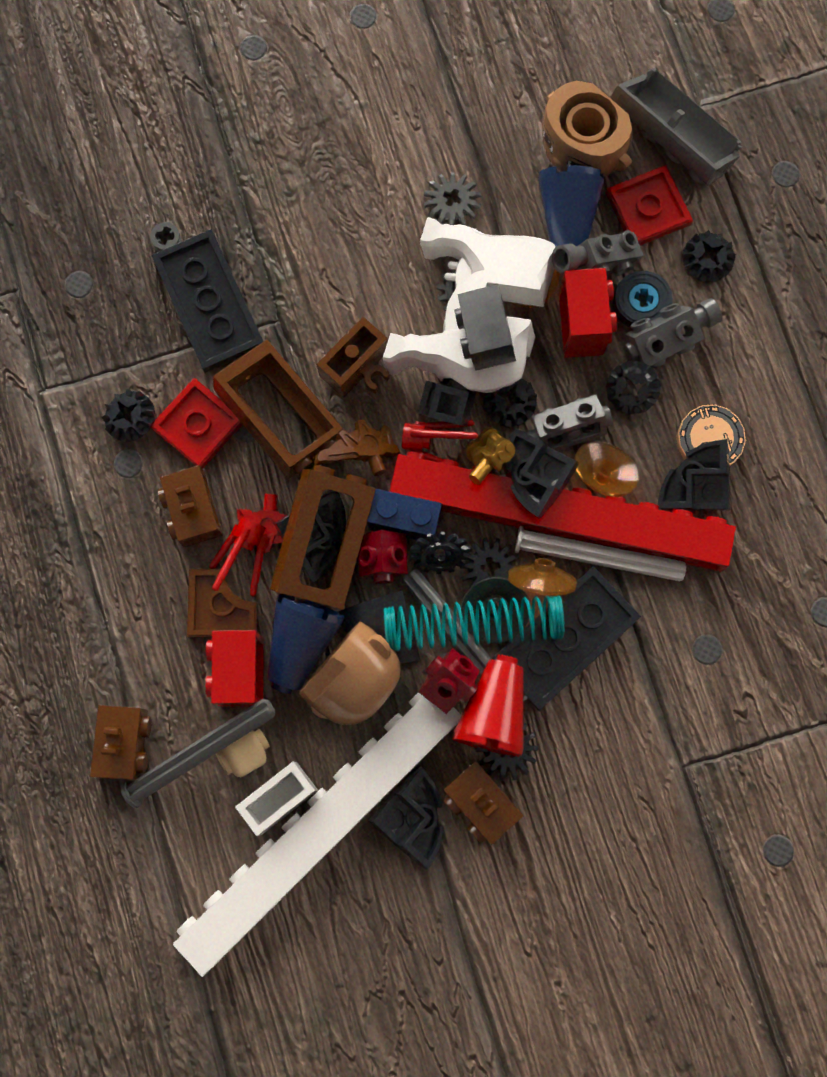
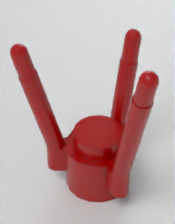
(419, 436)
(245, 535)

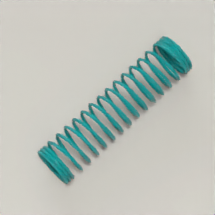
(555, 615)

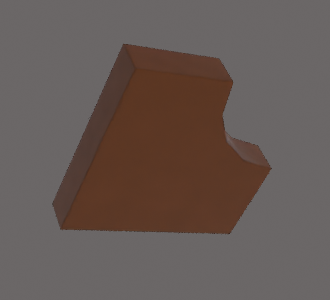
(216, 609)

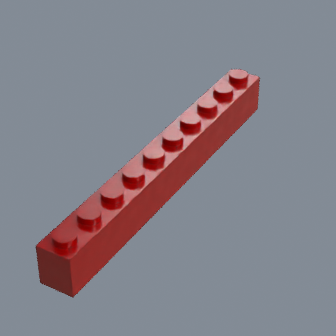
(572, 515)

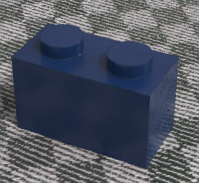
(404, 514)

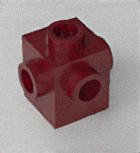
(383, 556)
(449, 680)

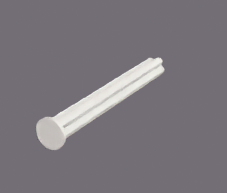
(600, 555)

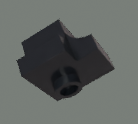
(447, 401)

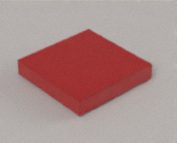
(649, 205)
(196, 424)

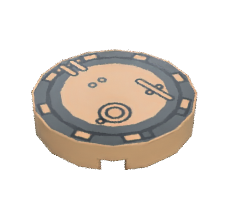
(711, 424)

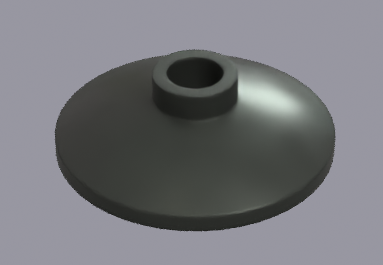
(495, 589)

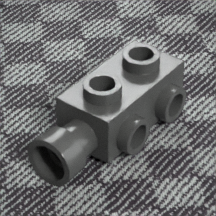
(606, 251)
(667, 332)
(569, 423)

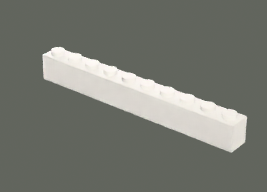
(314, 834)

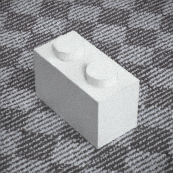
(276, 798)

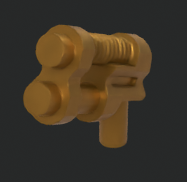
(488, 452)

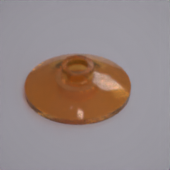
(606, 469)
(542, 578)

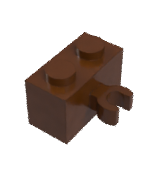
(355, 359)
(190, 506)
(120, 742)
(482, 804)

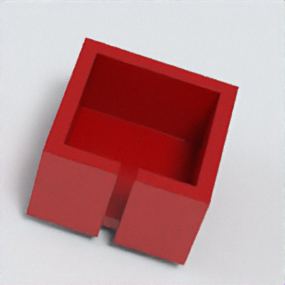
(586, 312)
(236, 668)

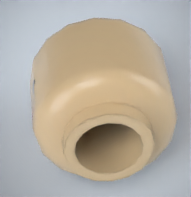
(244, 754)

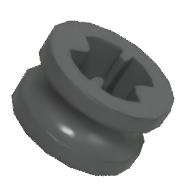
(160, 231)

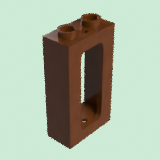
(268, 362)
(299, 530)

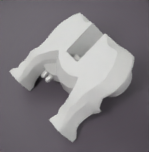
(524, 275)

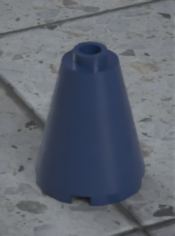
(570, 202)
(299, 640)

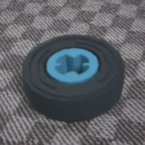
(637, 283)

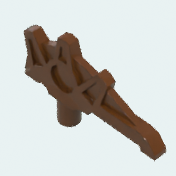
(362, 444)

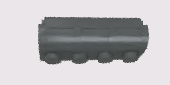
(678, 126)

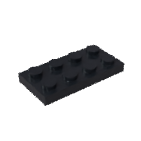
(207, 300)
(592, 621)

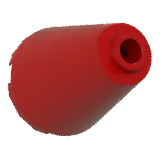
(495, 710)

